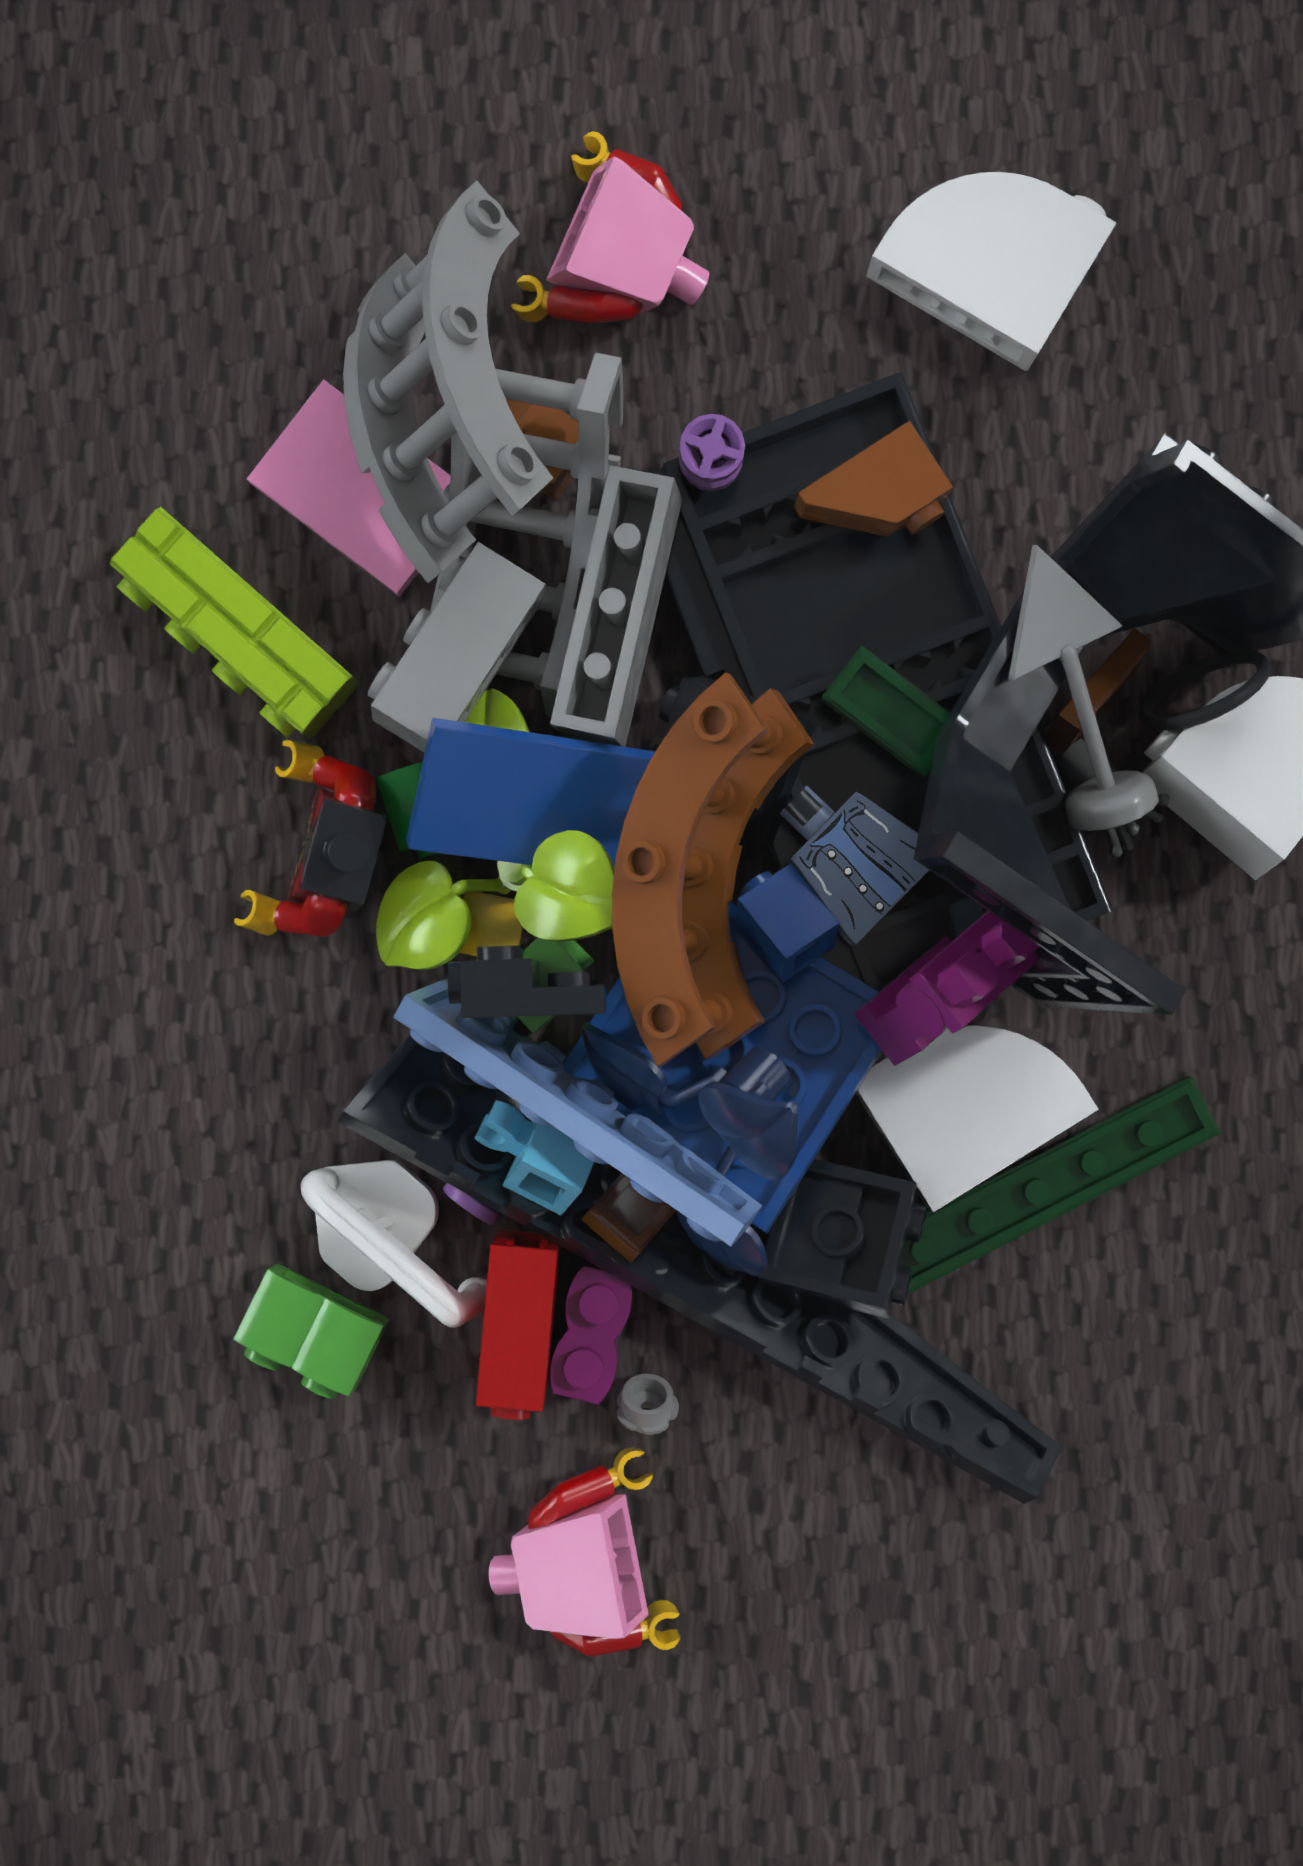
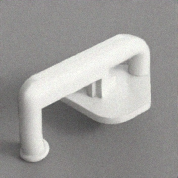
(371, 1226)

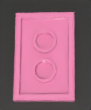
(320, 483)

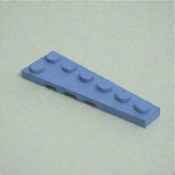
(581, 1110)

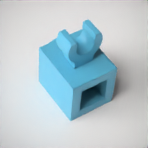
(546, 1160)

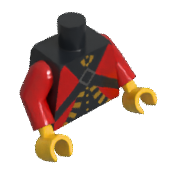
(335, 850)

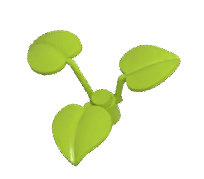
(557, 897)

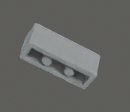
(456, 645)

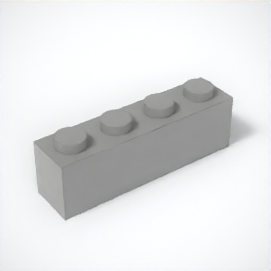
(617, 606)

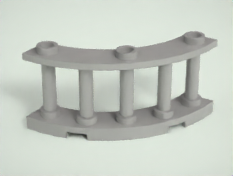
(385, 362)
(596, 406)

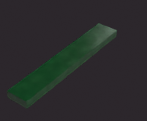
(1060, 1179)

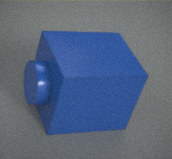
(785, 921)

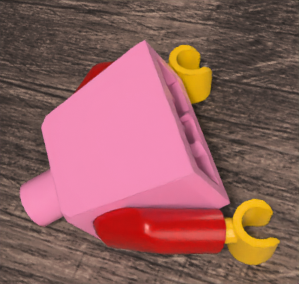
(619, 245)
(582, 1567)

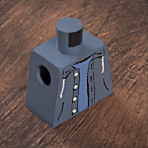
(853, 859)

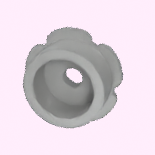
(647, 1392)

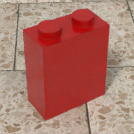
(518, 1324)

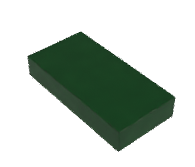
(888, 710)

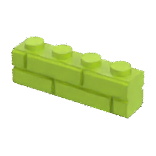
(233, 623)

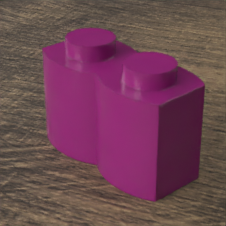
(588, 1343)

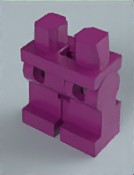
(946, 987)

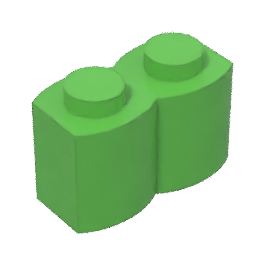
(310, 1331)

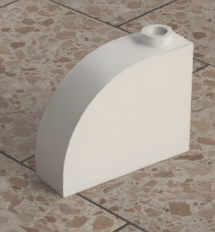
(993, 257)
(1240, 775)
(970, 1107)

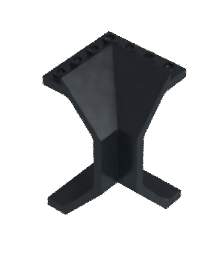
(1163, 545)

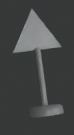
(1052, 624)

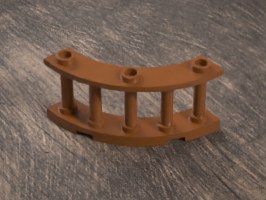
(682, 864)

